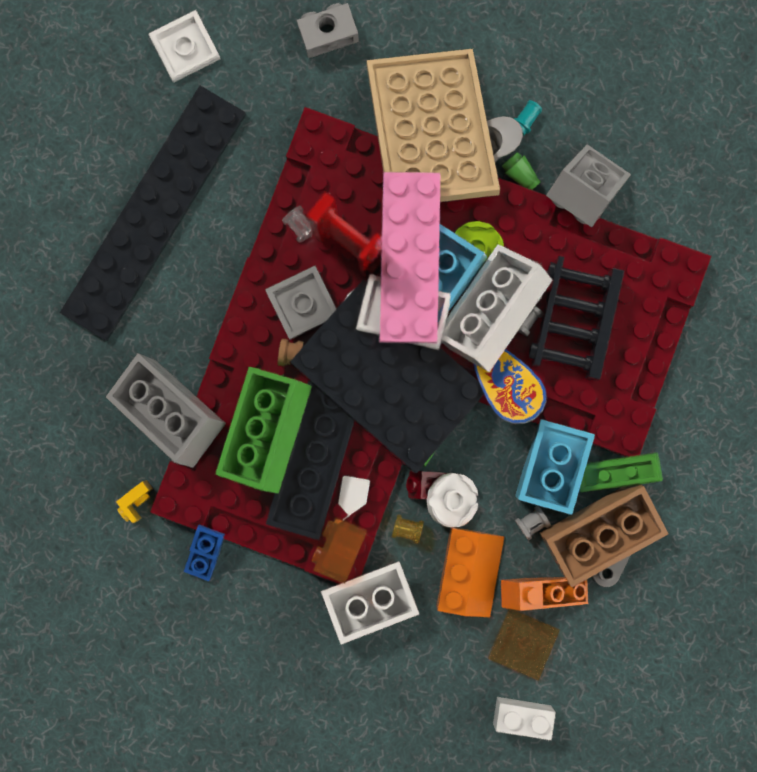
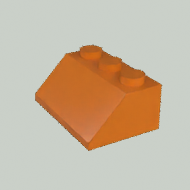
(469, 573)

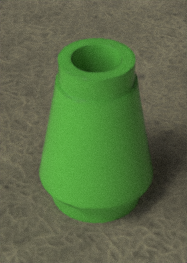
(520, 171)

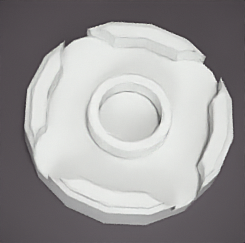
(452, 500)

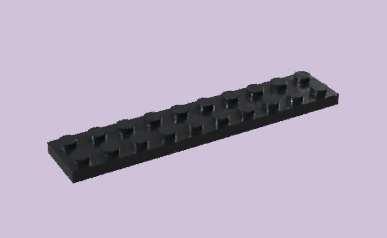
(153, 213)

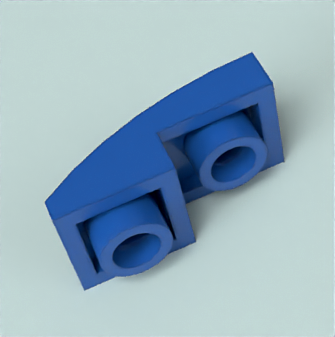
(204, 552)

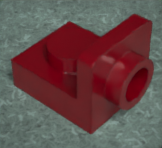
(420, 483)

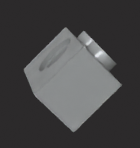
(318, 42)

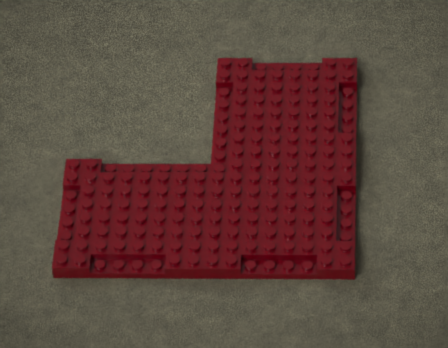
(346, 163)

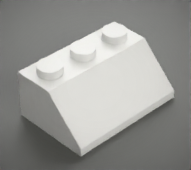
(370, 602)

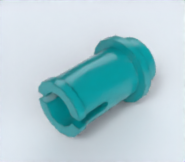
(528, 116)

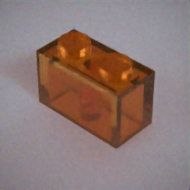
(339, 549)

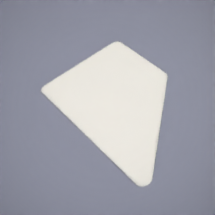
(353, 494)

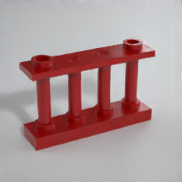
(327, 224)

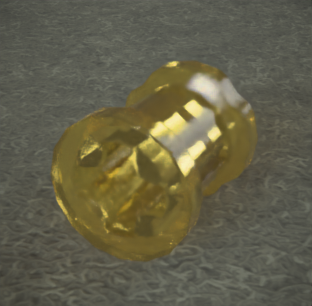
(407, 529)

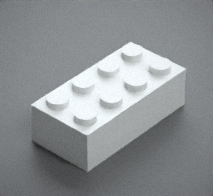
(494, 307)

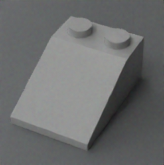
(588, 185)

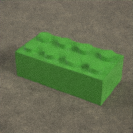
(263, 430)

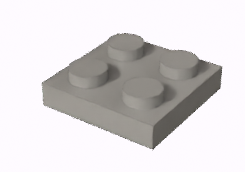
(301, 302)

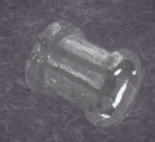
(292, 220)

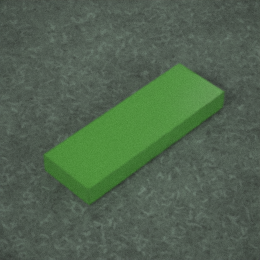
(621, 472)

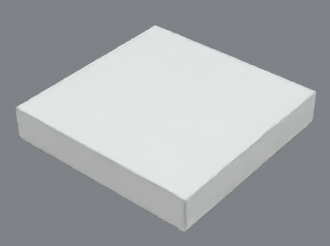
(184, 46)

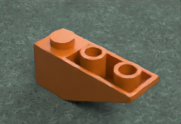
(542, 593)

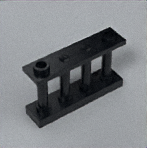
(604, 311)

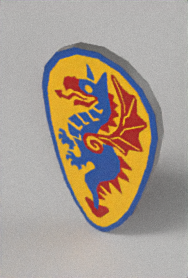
(512, 389)

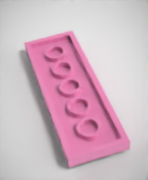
(410, 257)

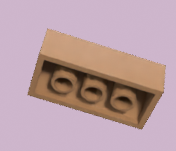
(604, 533)

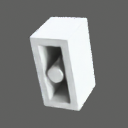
(524, 718)

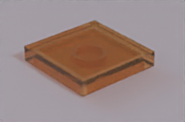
(523, 643)

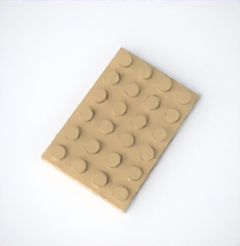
(434, 121)

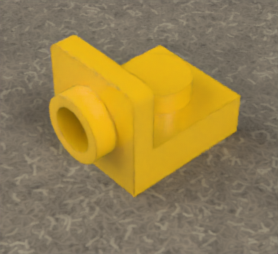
(136, 496)

